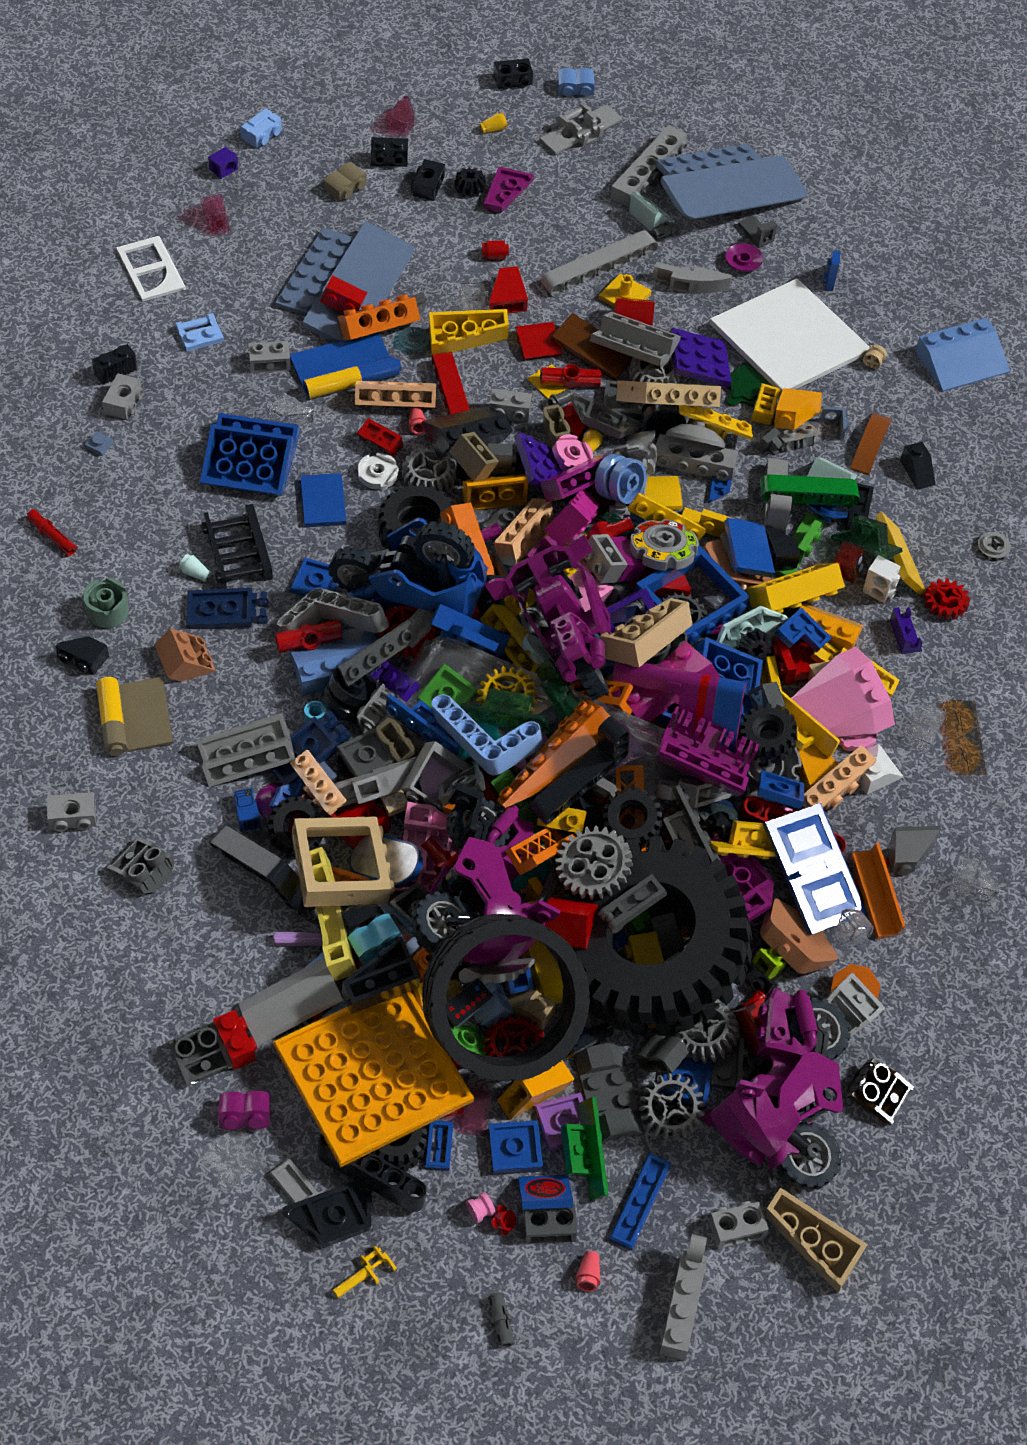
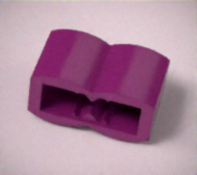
(244, 1110)

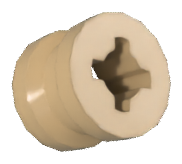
(875, 356)

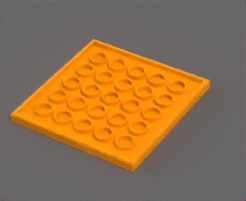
(372, 1075)

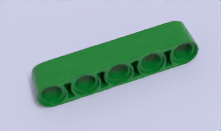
(811, 489)

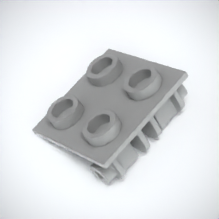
(803, 435)
(371, 713)

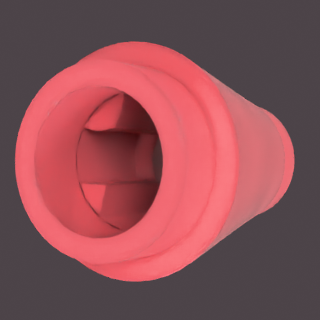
(415, 418)
(589, 1272)

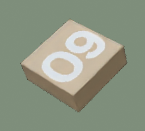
(394, 802)

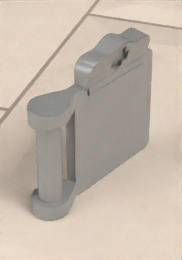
(496, 973)

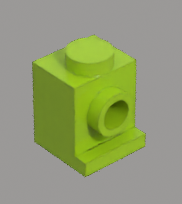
(771, 960)

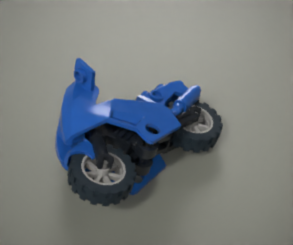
(419, 572)

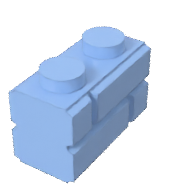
(261, 128)

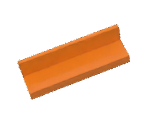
(878, 892)

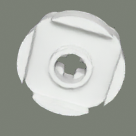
(378, 480)

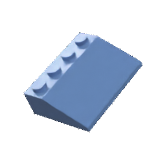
(962, 354)
(317, 665)

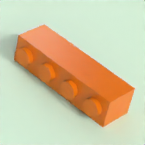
(464, 518)

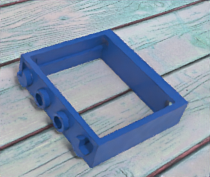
(722, 580)

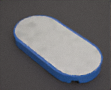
(403, 857)

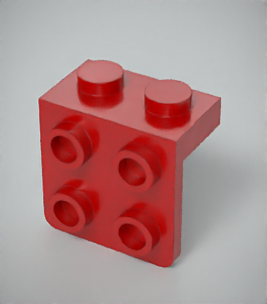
(792, 661)

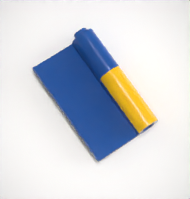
(343, 363)

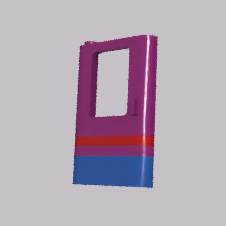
(701, 694)

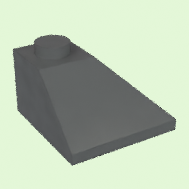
(911, 847)

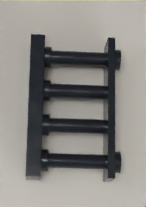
(252, 535)

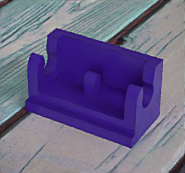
(905, 632)

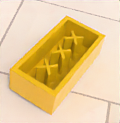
(797, 587)

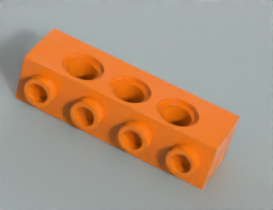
(407, 313)

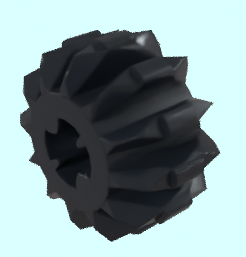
(469, 181)
(754, 643)

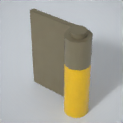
(133, 715)

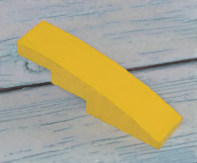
(828, 652)

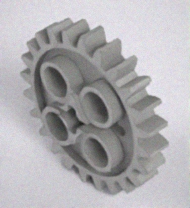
(594, 862)

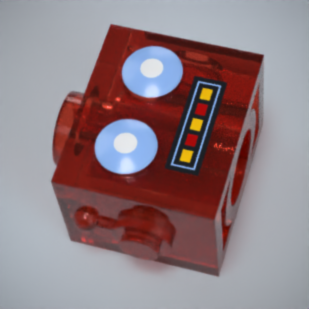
(850, 561)

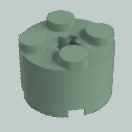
(106, 603)

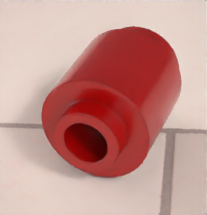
(495, 250)

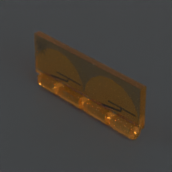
(964, 737)

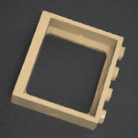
(668, 393)
(341, 892)

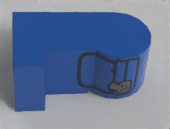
(246, 809)

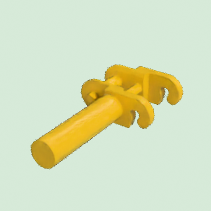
(364, 1272)

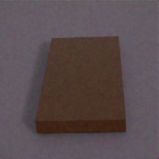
(575, 338)

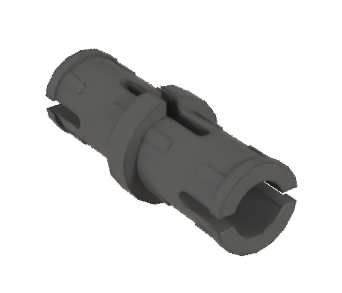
(500, 1320)

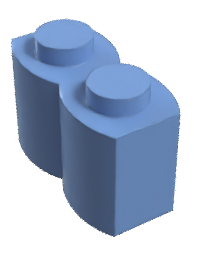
(575, 82)

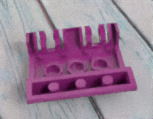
(703, 756)

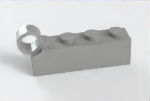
(698, 791)
(684, 1300)

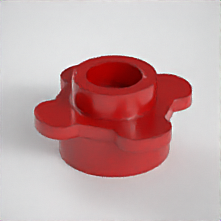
(504, 1220)

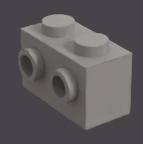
(269, 356)
(513, 404)
(605, 559)

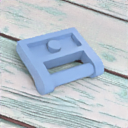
(200, 337)

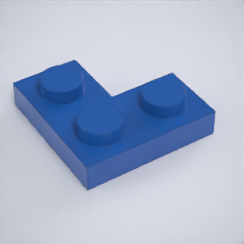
(805, 627)

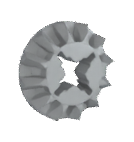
(999, 540)

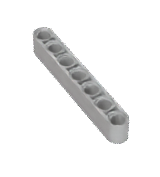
(598, 262)

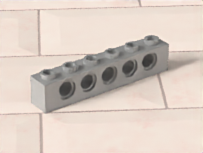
(644, 169)

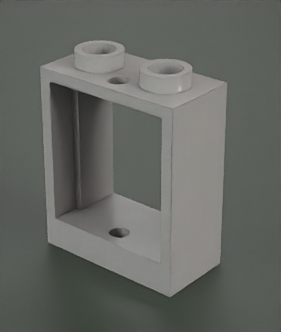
(441, 755)

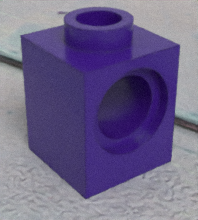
(223, 162)

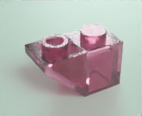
(401, 117)
(215, 214)

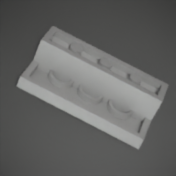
(635, 339)
(246, 750)
(290, 1001)

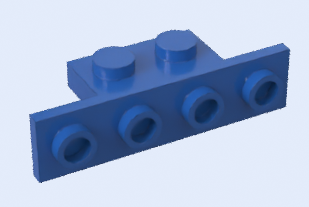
(470, 630)
(422, 720)

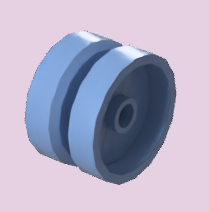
(620, 478)

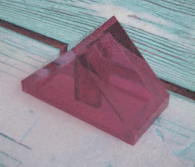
(476, 1113)

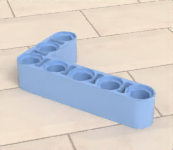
(491, 755)

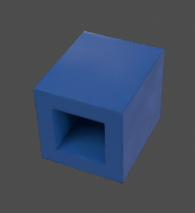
(522, 983)

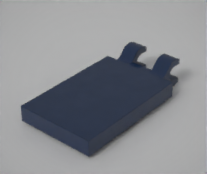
(225, 608)
(317, 739)

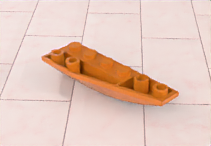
(566, 746)

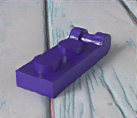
(395, 681)

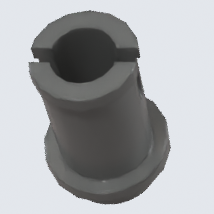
(664, 230)
(560, 398)

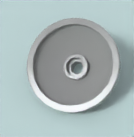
(696, 433)

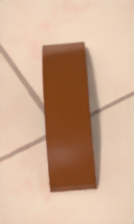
(870, 443)

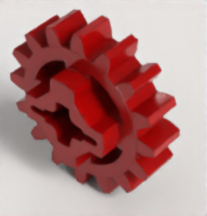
(946, 599)

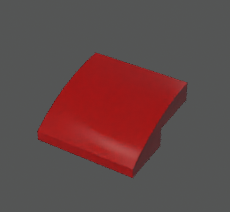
(536, 341)

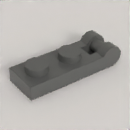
(632, 903)

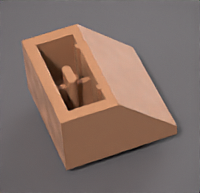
(183, 655)

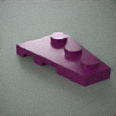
(506, 188)

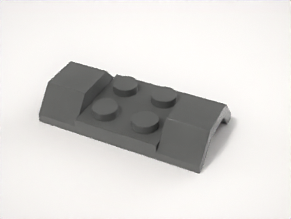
(607, 1079)

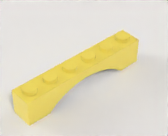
(334, 932)

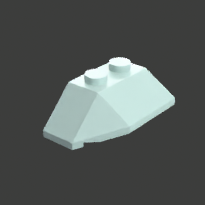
(760, 618)

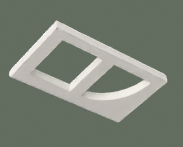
(172, 281)

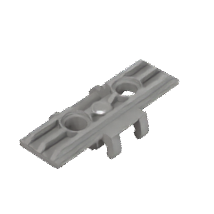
(583, 132)
(641, 447)

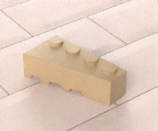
(647, 633)
(818, 1239)

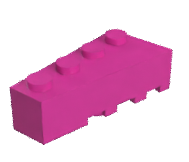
(573, 518)
(651, 703)

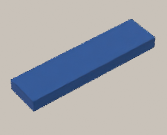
(640, 1201)

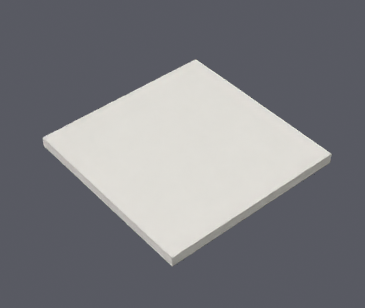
(789, 336)

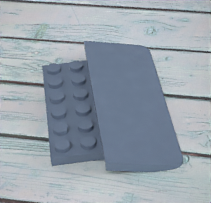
(728, 181)
(367, 262)

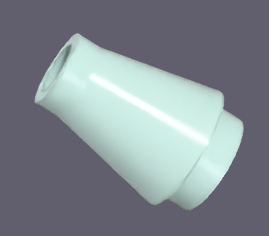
(193, 567)

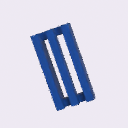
(437, 1164)

